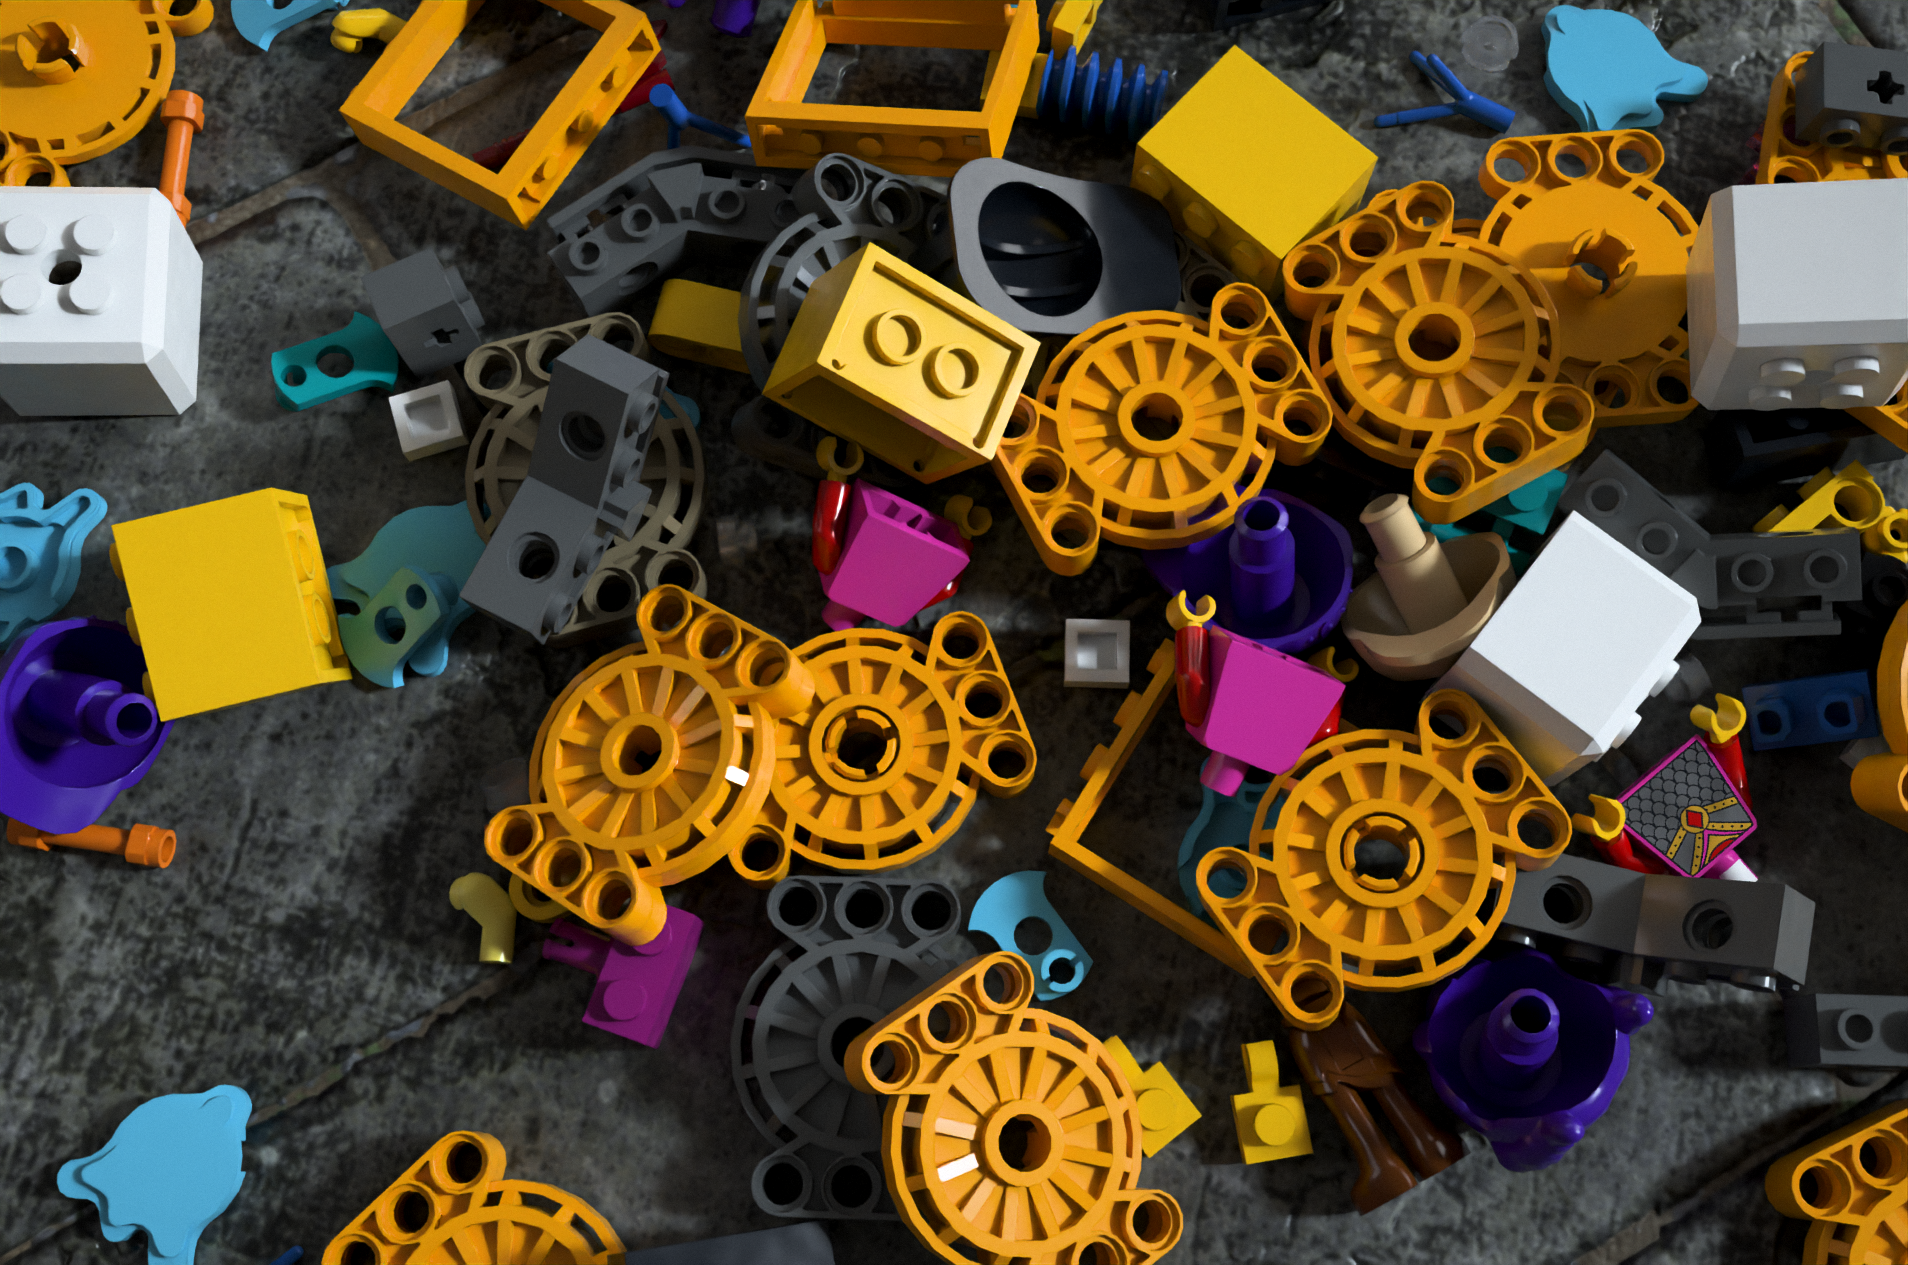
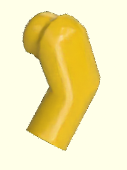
(353, 25)

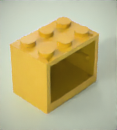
(1251, 169)
(902, 366)
(229, 603)

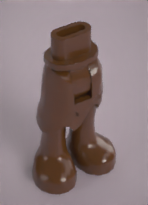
(1350, 1063)

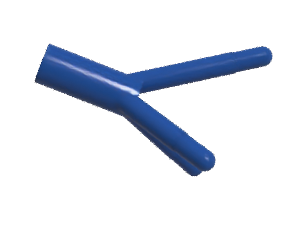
(1465, 101)
(680, 118)

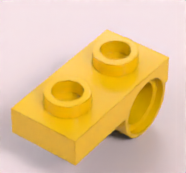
(1850, 488)

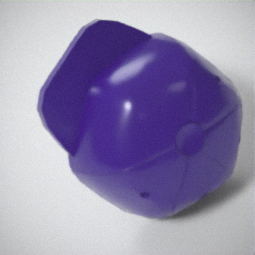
(1273, 572)
(73, 722)

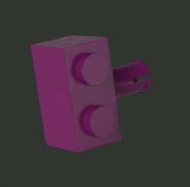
(634, 983)

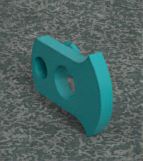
(362, 341)

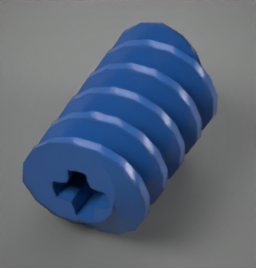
(1101, 94)

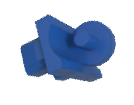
(1811, 710)

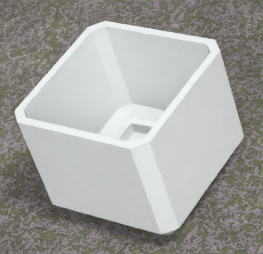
(1800, 296)
(118, 332)
(1574, 650)

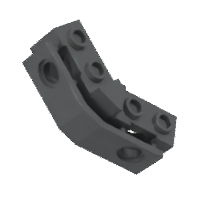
(665, 218)
(576, 489)
(1724, 566)
(1660, 926)

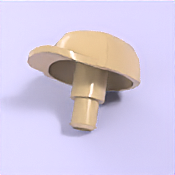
(1426, 596)

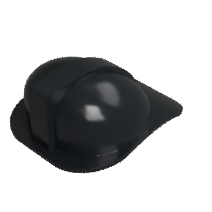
(1051, 248)

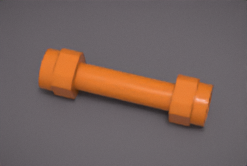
(182, 117)
(141, 845)

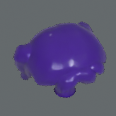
(1527, 1052)

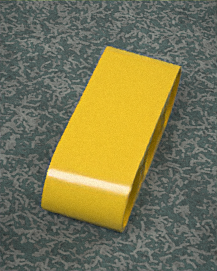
(698, 324)

